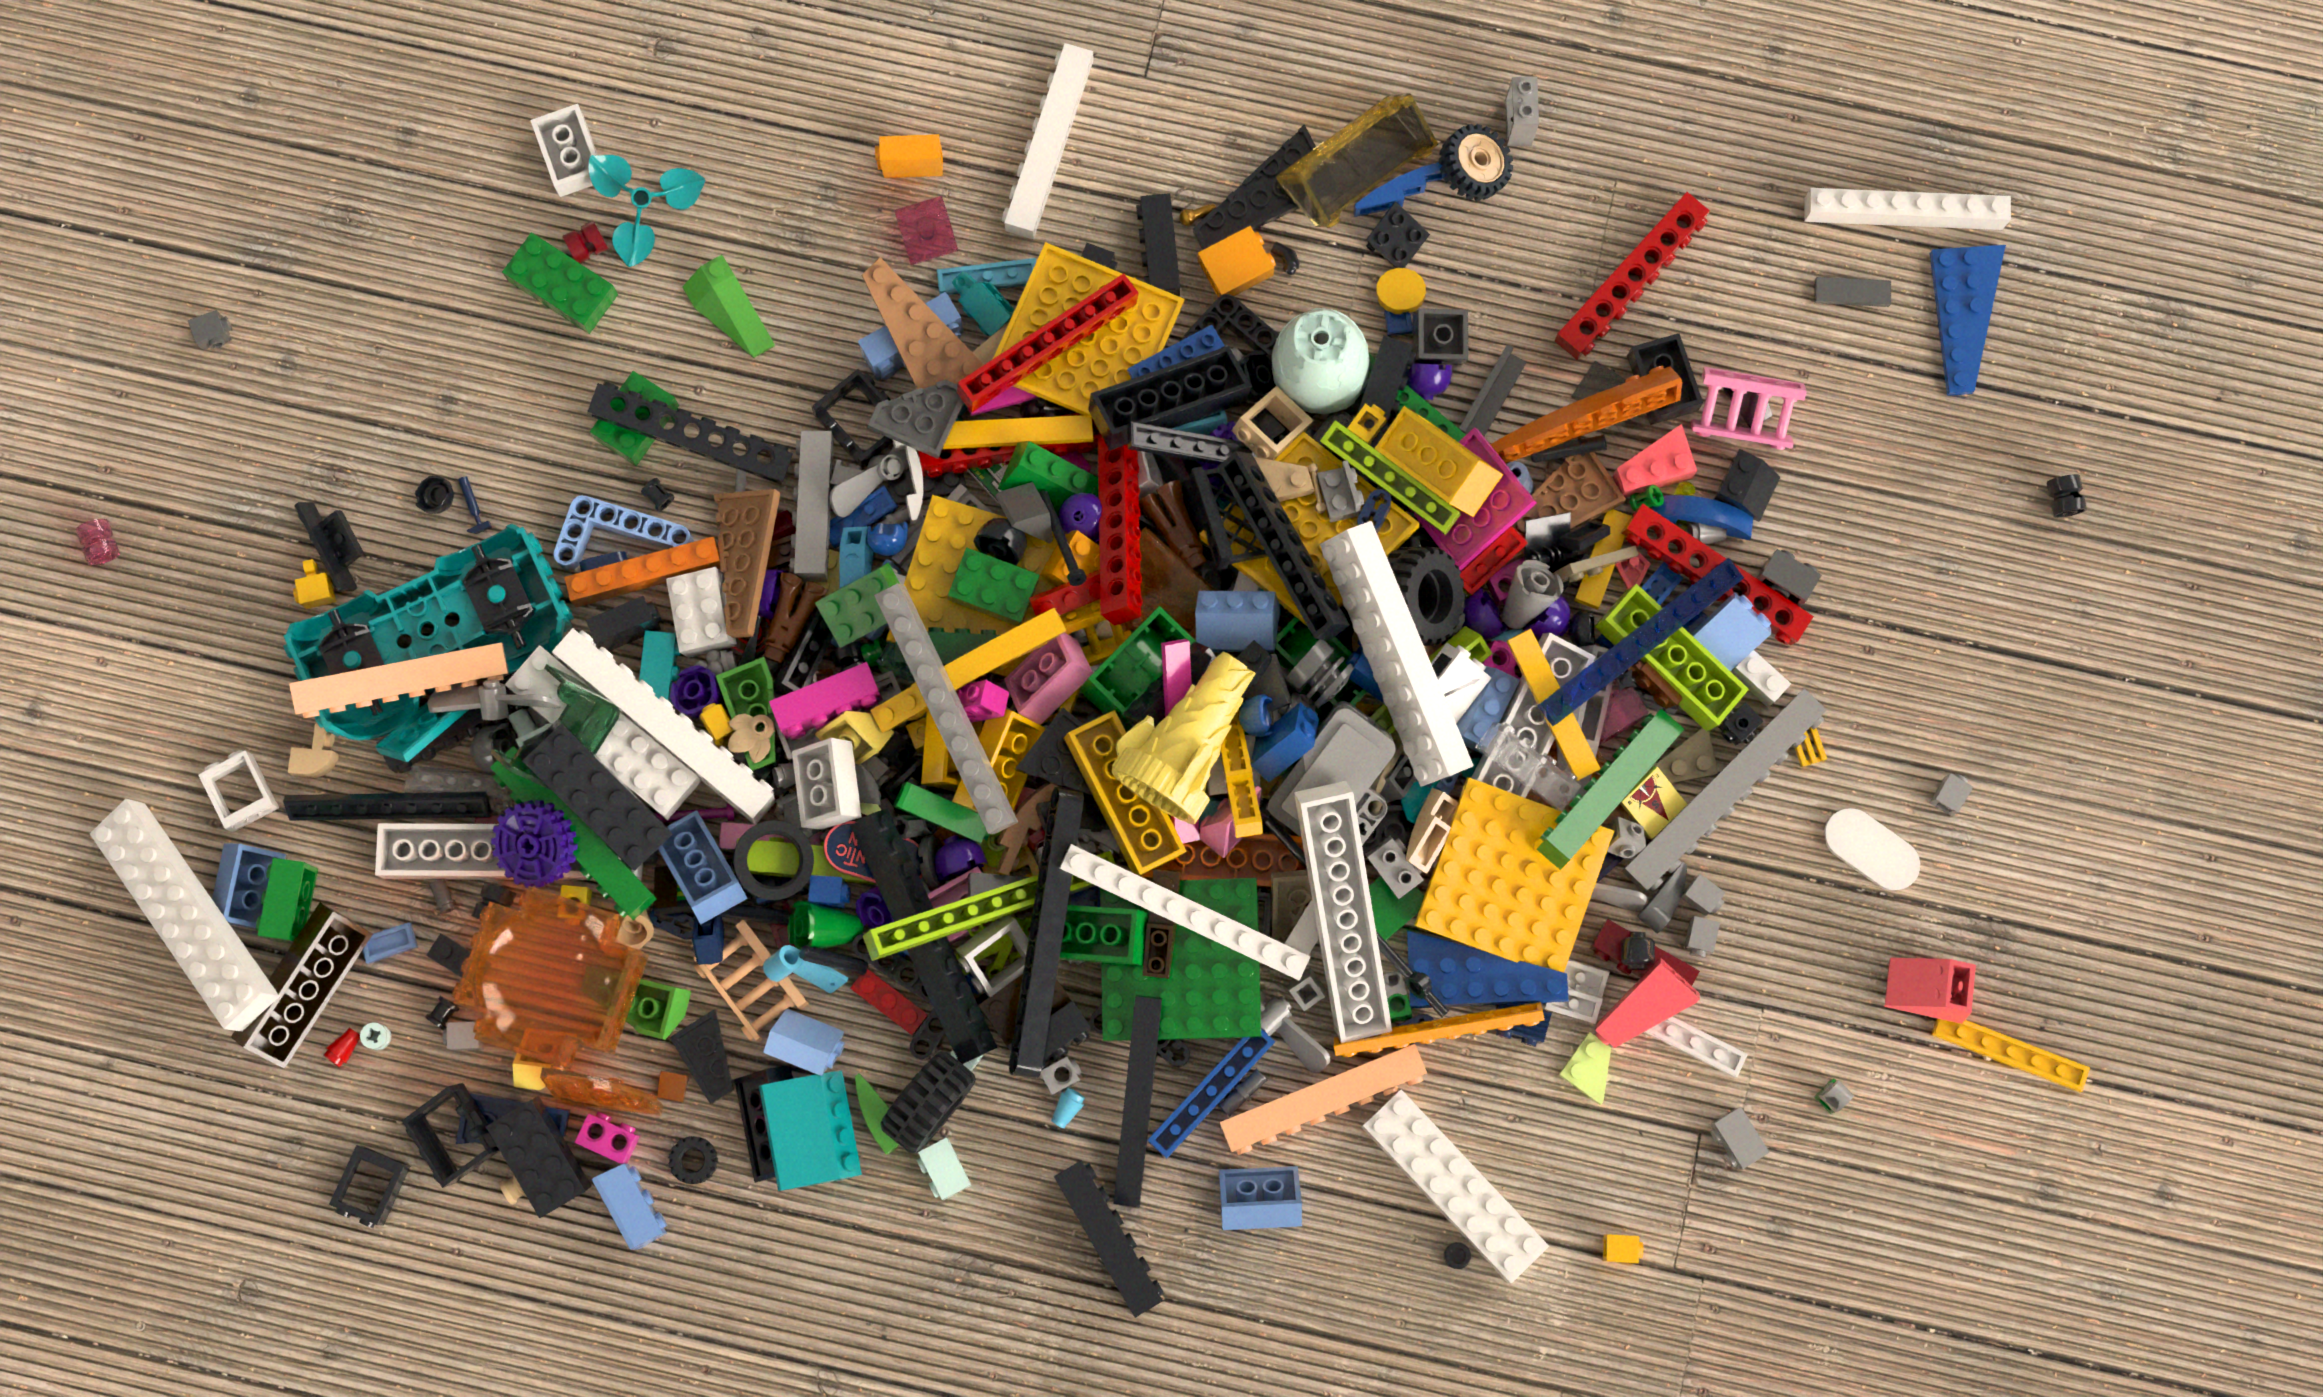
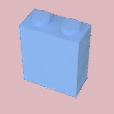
(1733, 631)
(804, 1042)

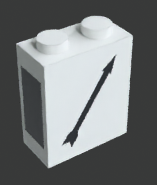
(1459, 678)

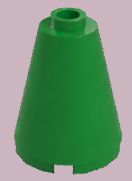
(821, 926)

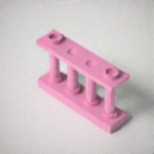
(1740, 384)

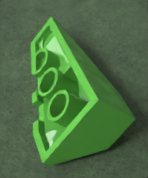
(722, 300)
(748, 691)
(657, 1008)

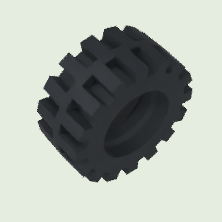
(676, 1160)

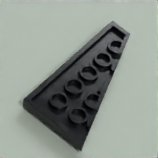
(1258, 198)
(1052, 759)

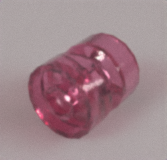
(97, 541)

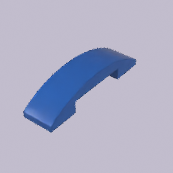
(1707, 512)

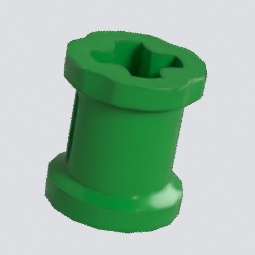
(1647, 498)

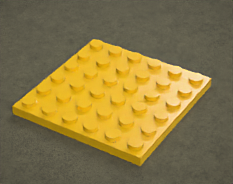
(1102, 357)
(1313, 526)
(937, 556)
(1497, 886)

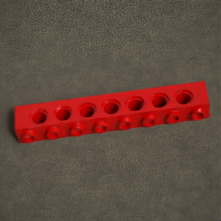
(1687, 210)
(1047, 343)
(986, 458)
(1644, 518)
(1119, 534)

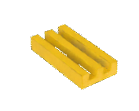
(1819, 747)

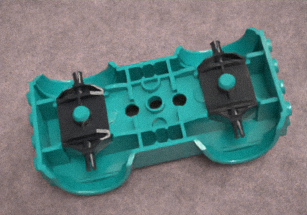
(494, 587)

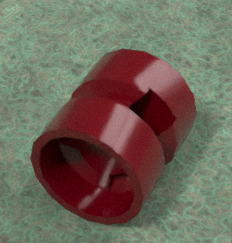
(585, 242)

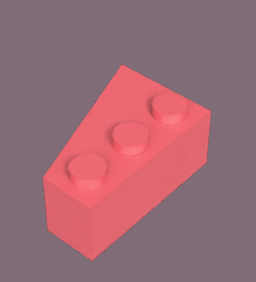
(1659, 464)

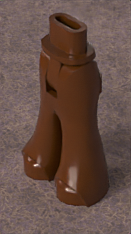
(1180, 537)
(786, 630)

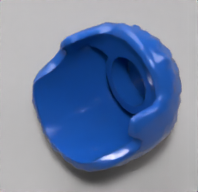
(888, 538)
(1255, 716)

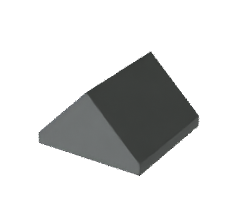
(1026, 511)

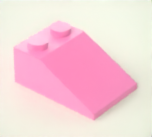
(1219, 829)

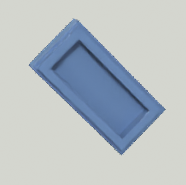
(390, 943)

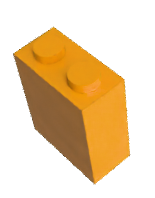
(909, 156)
(1236, 263)

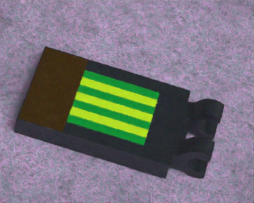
(669, 895)

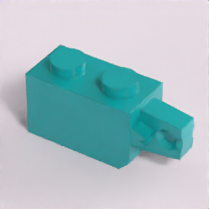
(983, 303)

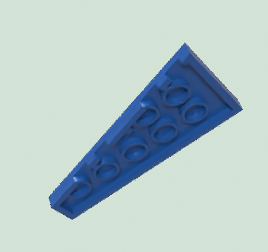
(1964, 299)
(1478, 977)

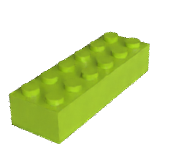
(1702, 680)

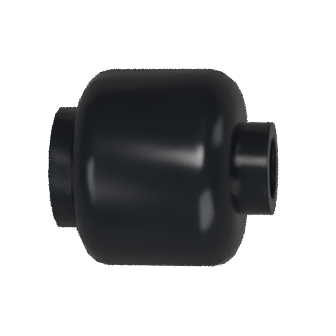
(1637, 951)

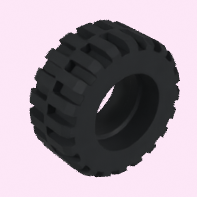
(1439, 590)
(927, 1102)

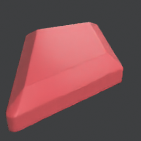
(1633, 570)

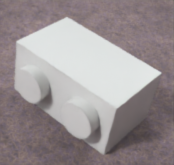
(1761, 678)

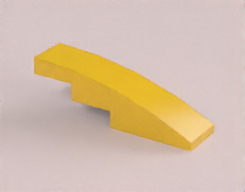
(1593, 588)

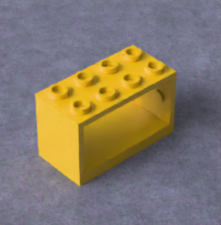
(1438, 461)

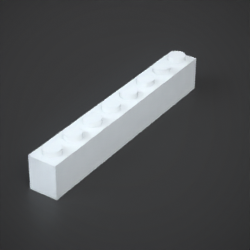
(1048, 141)
(1907, 208)

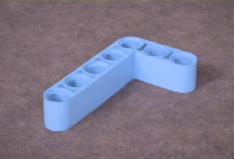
(617, 525)

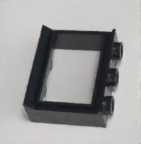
(866, 386)
(430, 1146)

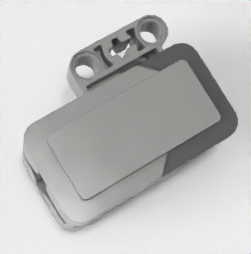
(1347, 749)

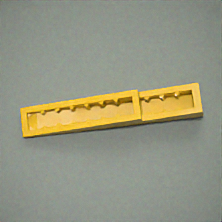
(1240, 782)

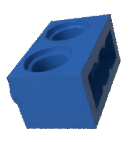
(829, 891)

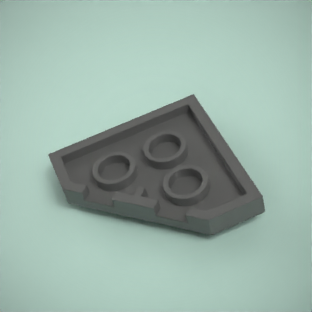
(919, 417)

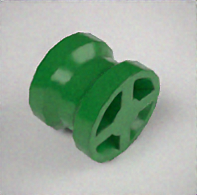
(872, 651)

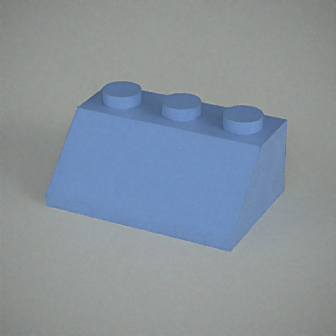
(1235, 618)
(1487, 707)
(242, 882)
(1260, 1198)
(630, 1206)

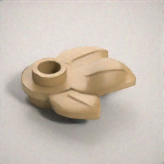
(748, 738)

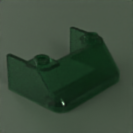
(586, 715)

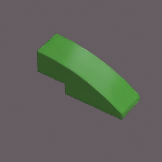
(874, 1110)

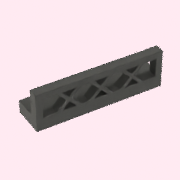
(1493, 392)

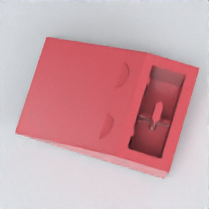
(1931, 987)

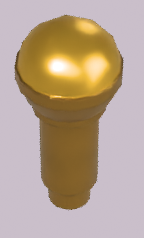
(1189, 216)

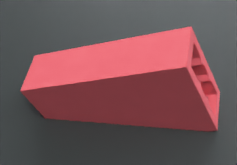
(1649, 1002)

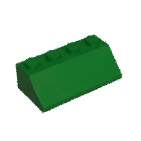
(1048, 473)

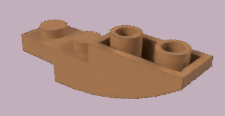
(1016, 835)

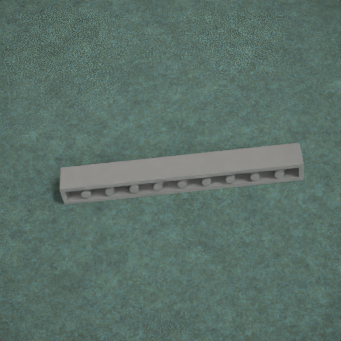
(946, 709)
(1724, 790)

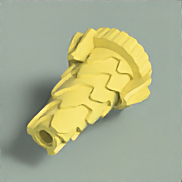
(1174, 759)

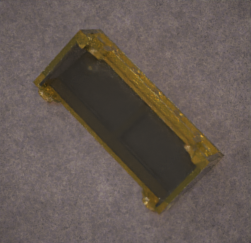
(1358, 158)

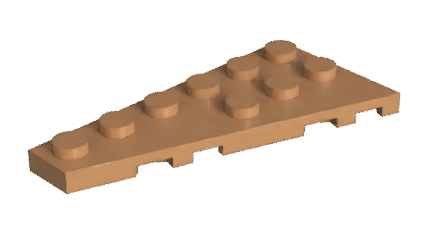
(920, 336)
(1575, 487)
(744, 549)

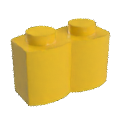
(717, 724)

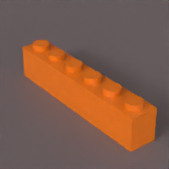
(641, 572)

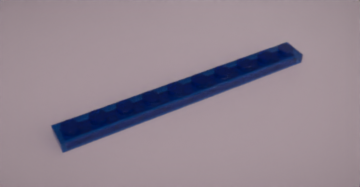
(1640, 642)

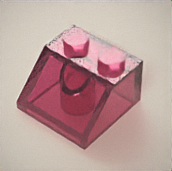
(926, 230)
(1622, 713)

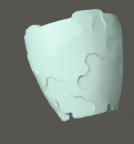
(1325, 375)

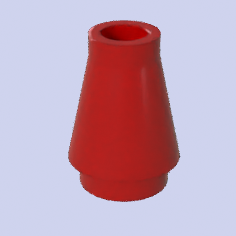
(342, 1048)

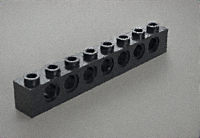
(724, 454)
(1283, 546)

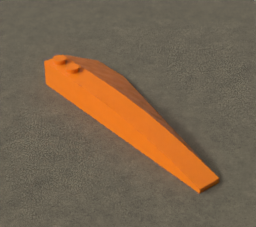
(1592, 413)

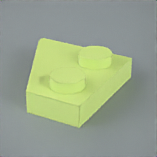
(1589, 1068)

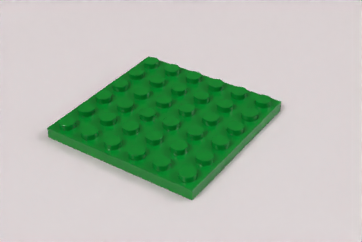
(1209, 984)

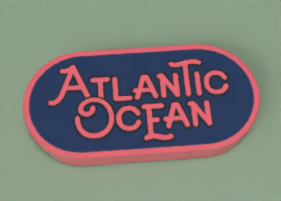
(847, 857)

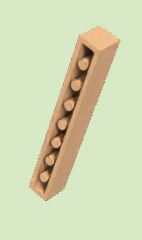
(398, 678)
(1323, 1098)

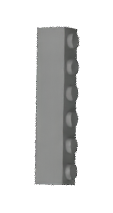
(813, 506)

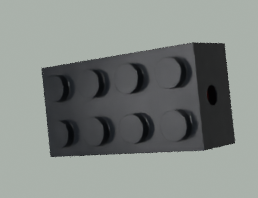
(539, 1156)

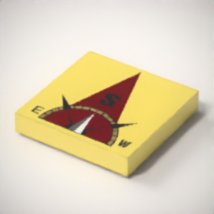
(1653, 802)

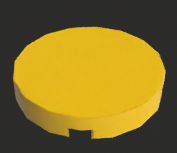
(1401, 290)

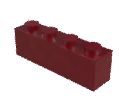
(1608, 947)

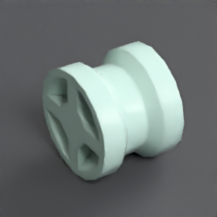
(380, 1038)

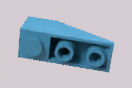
(855, 555)

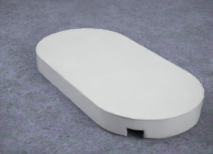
(1871, 849)

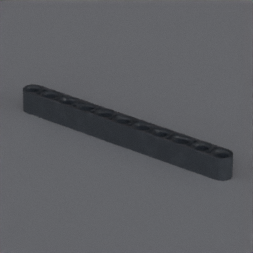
(1045, 935)

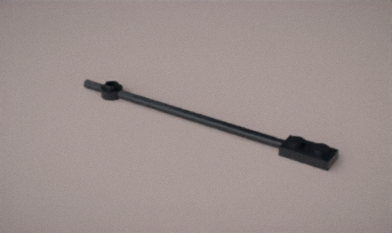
(1417, 983)

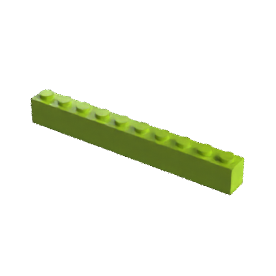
(960, 915)

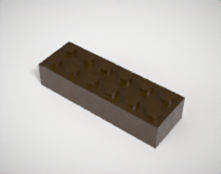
(305, 984)

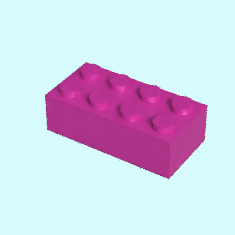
(825, 700)

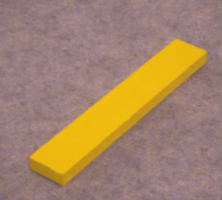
(1012, 431)
(1543, 684)
(2013, 1053)

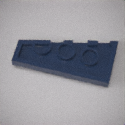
(496, 1107)

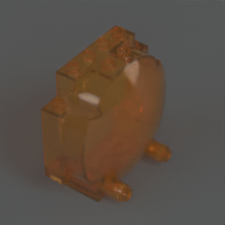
(549, 978)

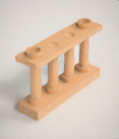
(792, 997)

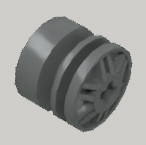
(1320, 673)

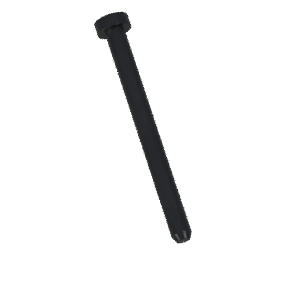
(1076, 576)

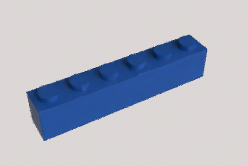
(1209, 1093)

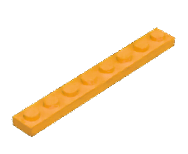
(1449, 1028)

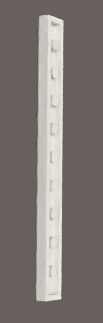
(1184, 912)

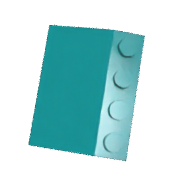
(810, 1130)

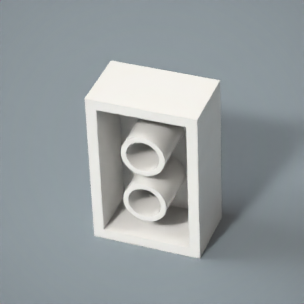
(565, 148)
(699, 612)
(826, 784)

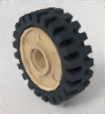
(1475, 162)

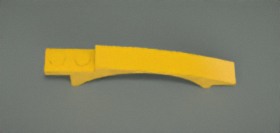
(965, 669)

